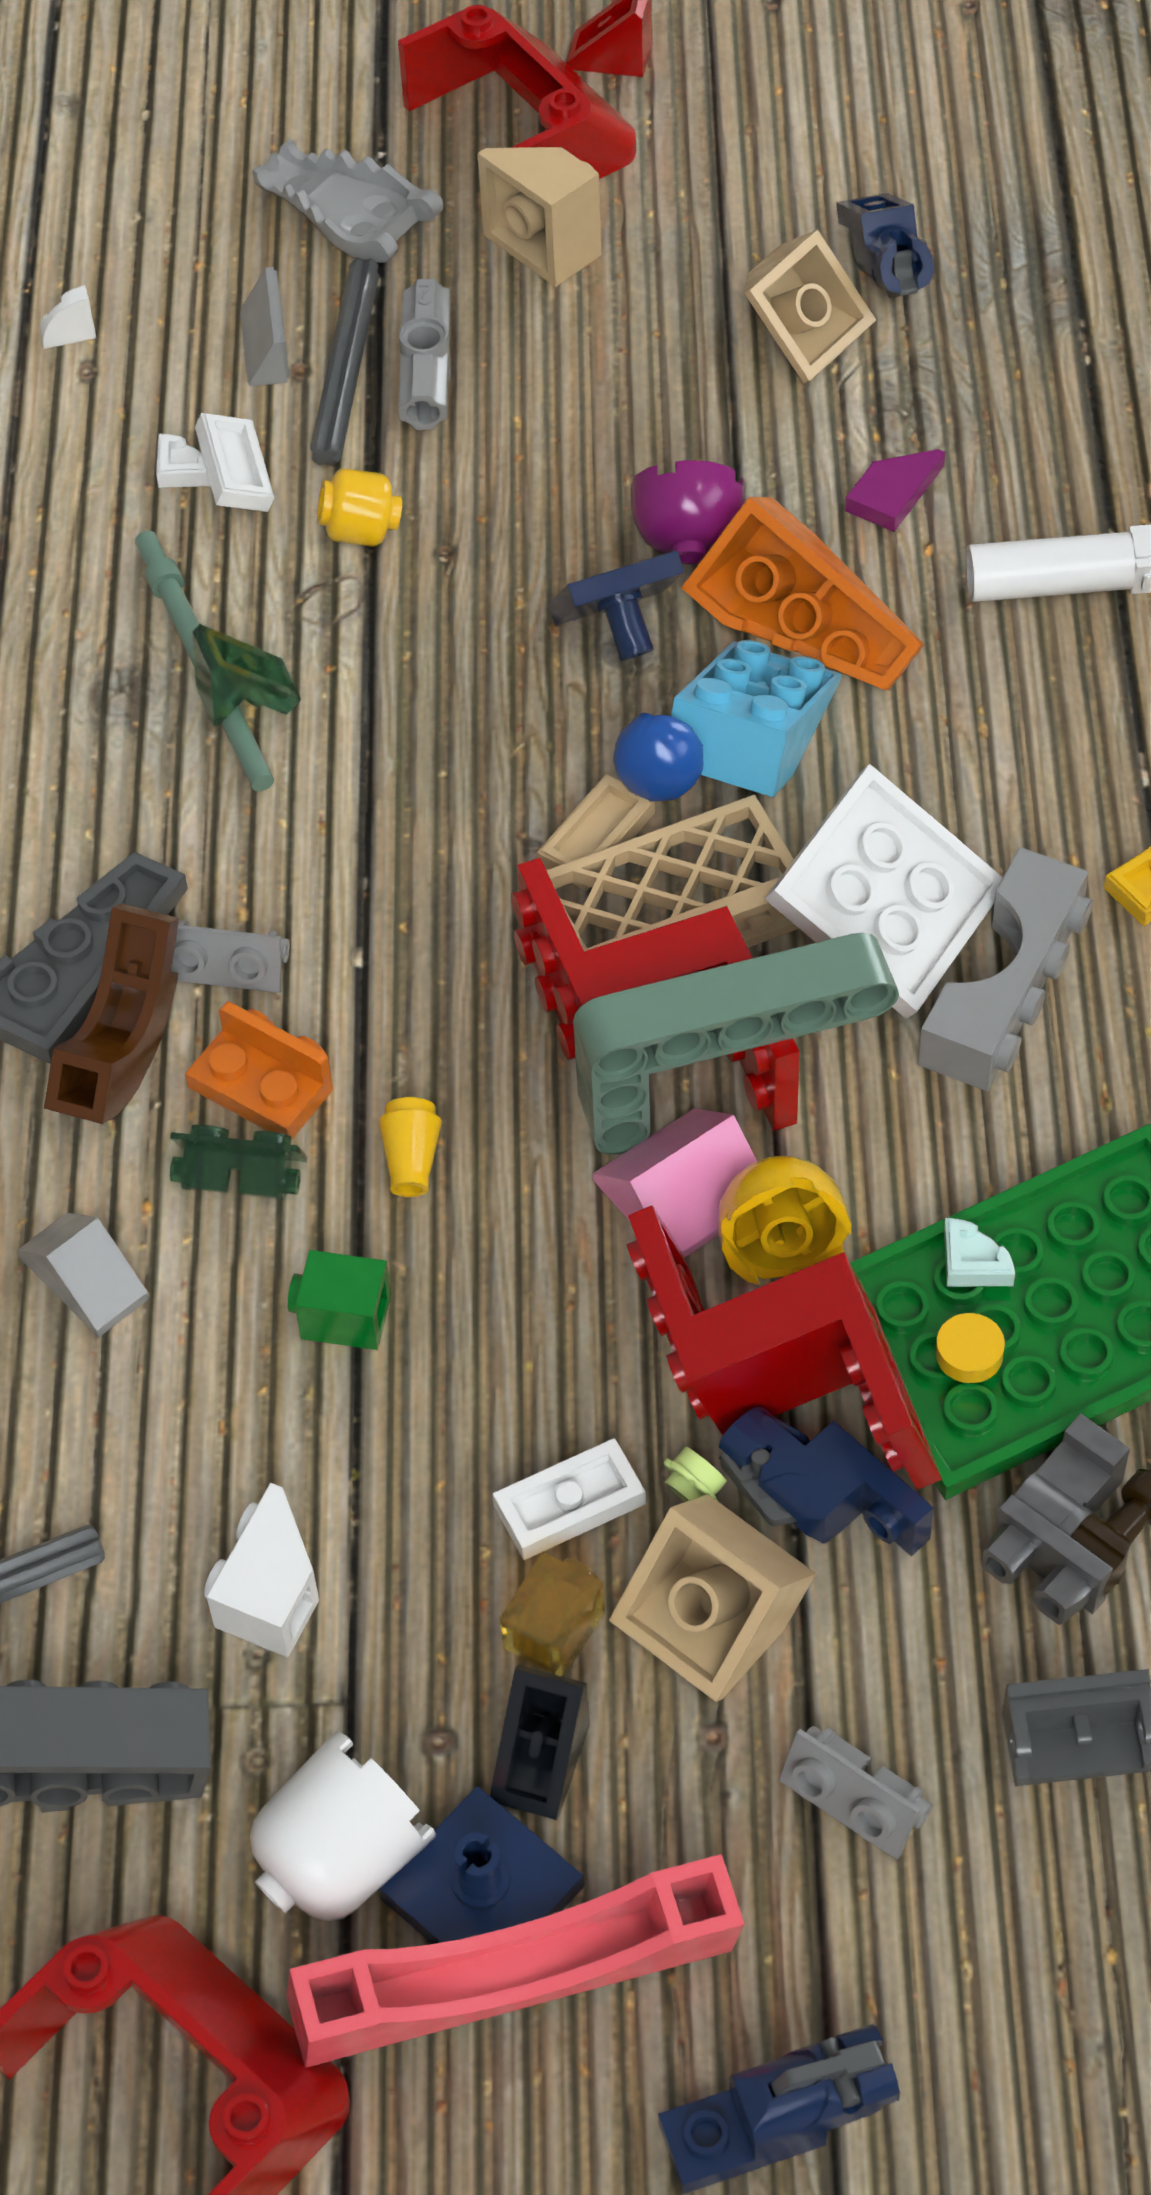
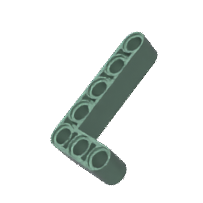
(714, 1015)

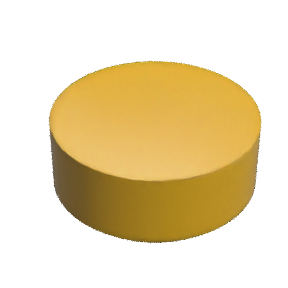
(970, 1348)

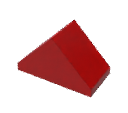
(614, 40)

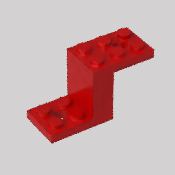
(692, 945)
(779, 1345)

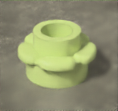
(692, 1476)

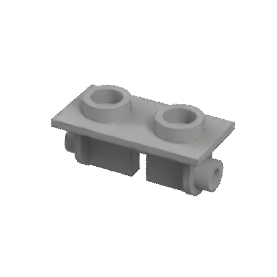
(229, 958)
(834, 1779)

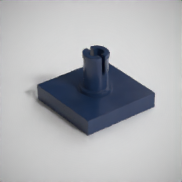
(618, 596)
(480, 1875)

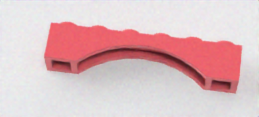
(414, 1991)

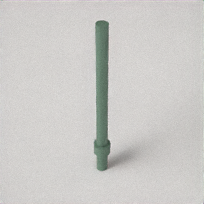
(167, 583)

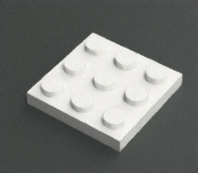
(890, 874)

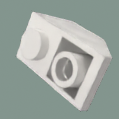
(268, 1581)

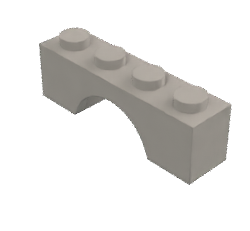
(978, 1022)

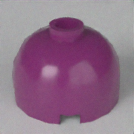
(686, 506)

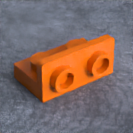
(262, 1072)

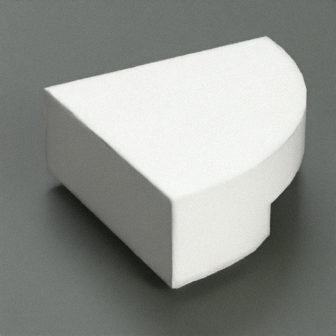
(68, 321)
(179, 463)

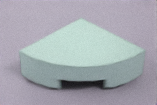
(974, 1257)

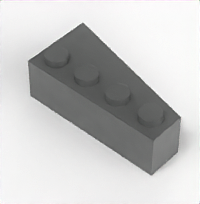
(103, 1742)

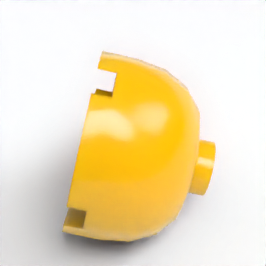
(781, 1218)

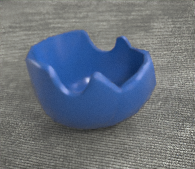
(658, 757)

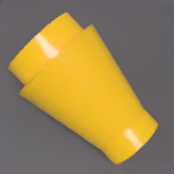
(409, 1142)

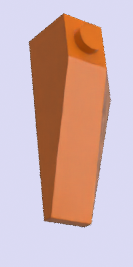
(792, 590)

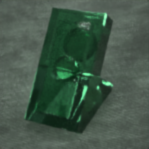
(236, 671)

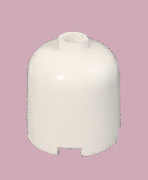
(334, 1834)

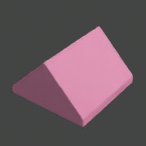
(680, 1174)

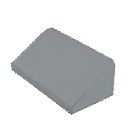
(264, 332)

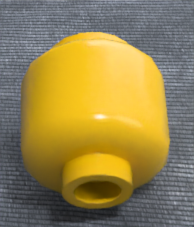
(358, 507)

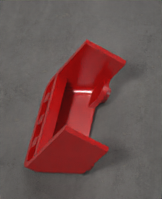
(485, 41)
(274, 2109)

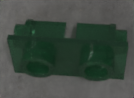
(262, 1162)

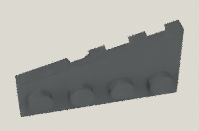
(57, 976)

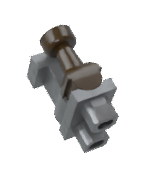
(1055, 1524)

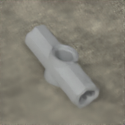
(425, 354)

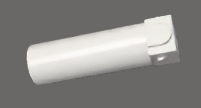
(1060, 565)

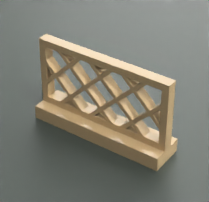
(745, 900)

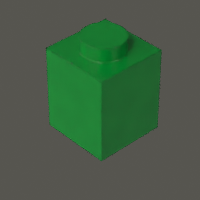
(341, 1299)

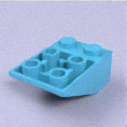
(755, 713)

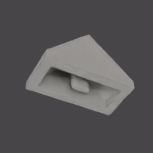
(85, 1271)

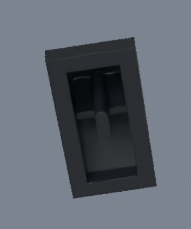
(540, 1741)

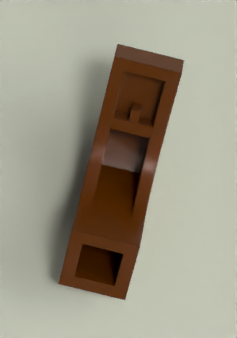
(111, 1052)

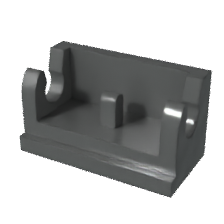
(1079, 1727)

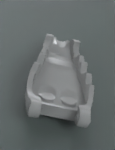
(349, 202)

